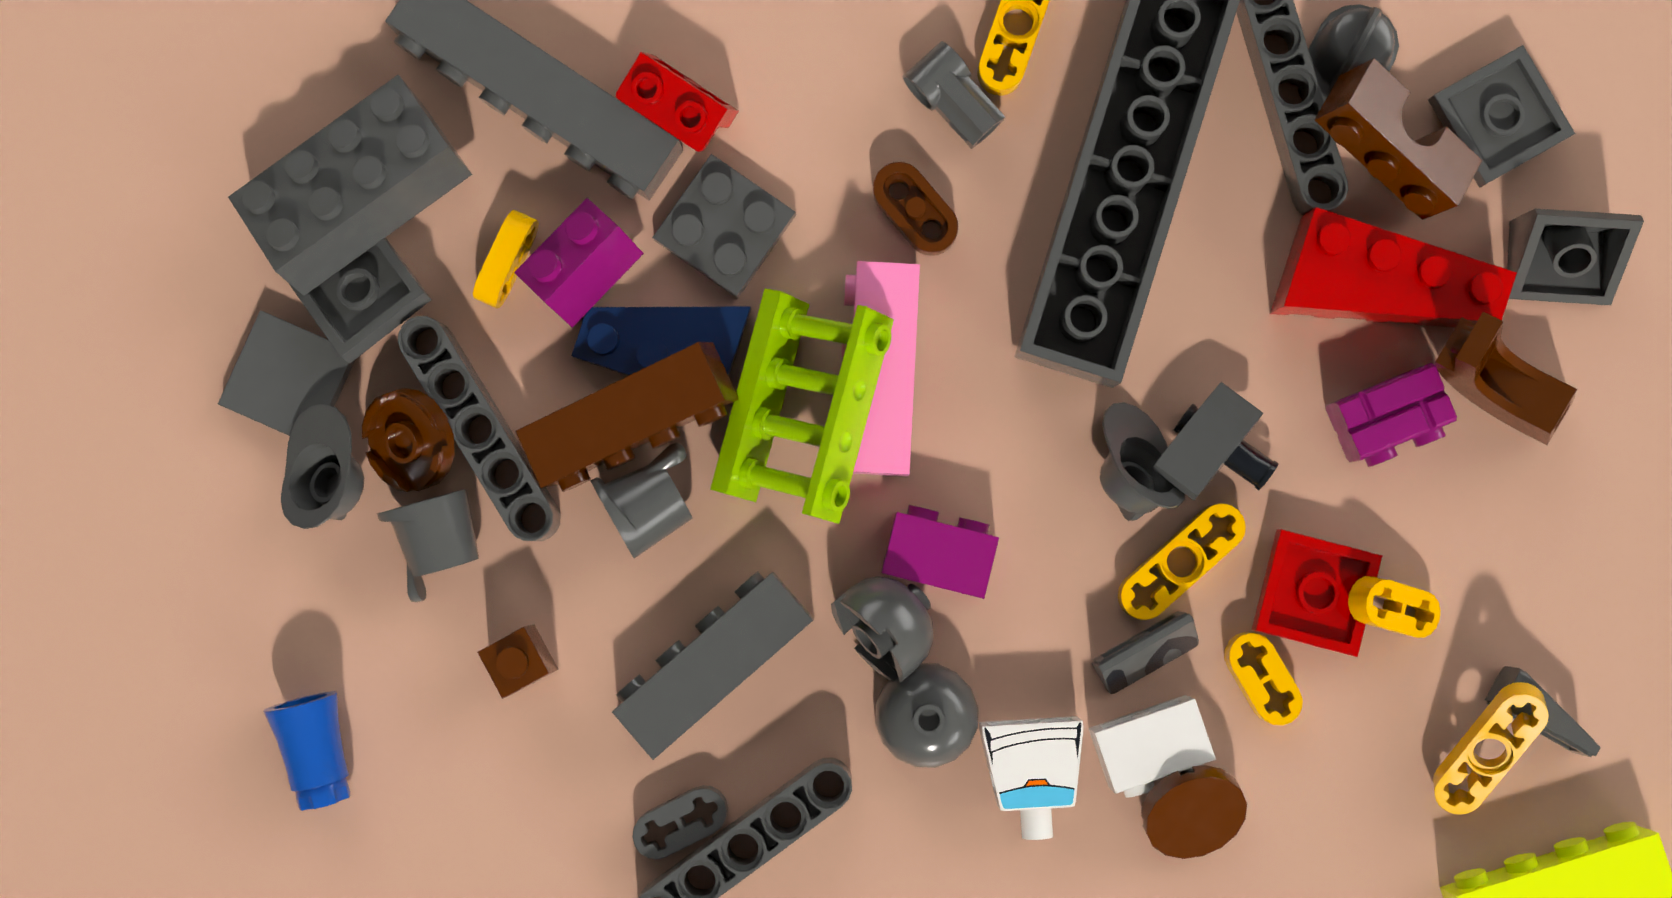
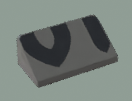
(1146, 651)

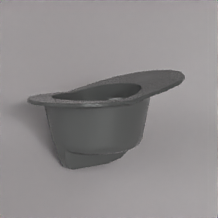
(1350, 39)
(1127, 471)
(320, 472)

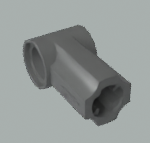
(944, 84)

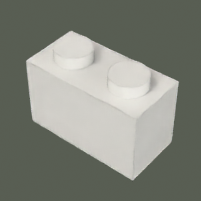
(1151, 745)

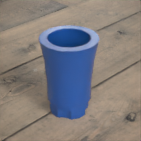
(311, 748)

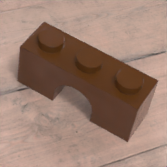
(1366, 120)

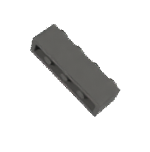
(712, 665)

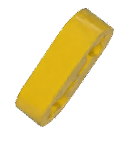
(504, 258)
(1392, 615)
(1273, 671)

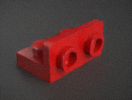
(674, 101)

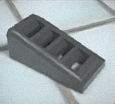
(1560, 726)

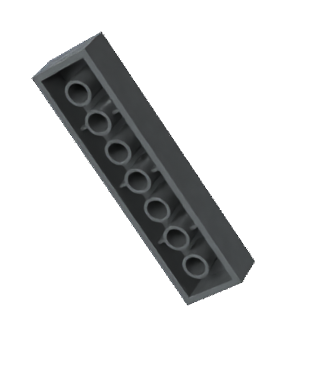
(1125, 187)

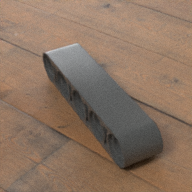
(1286, 118)
(461, 411)
(760, 825)

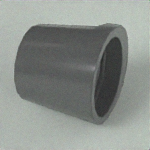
(646, 502)
(433, 537)

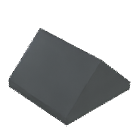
(1570, 254)

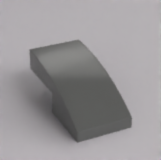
(1207, 441)

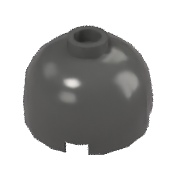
(888, 623)
(927, 716)

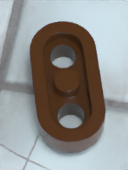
(916, 209)

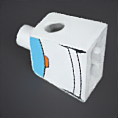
(1033, 768)

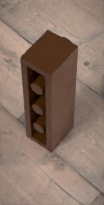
(628, 415)

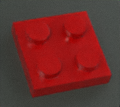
(1309, 592)

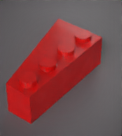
(1382, 276)

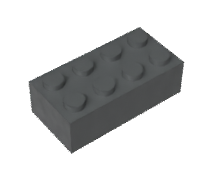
(349, 186)

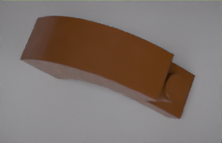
(1501, 382)

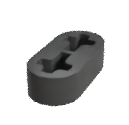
(685, 833)

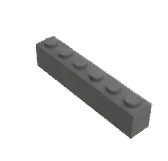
(540, 90)

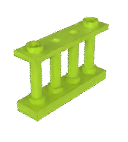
(761, 394)

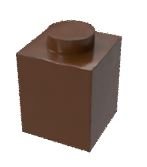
(517, 660)

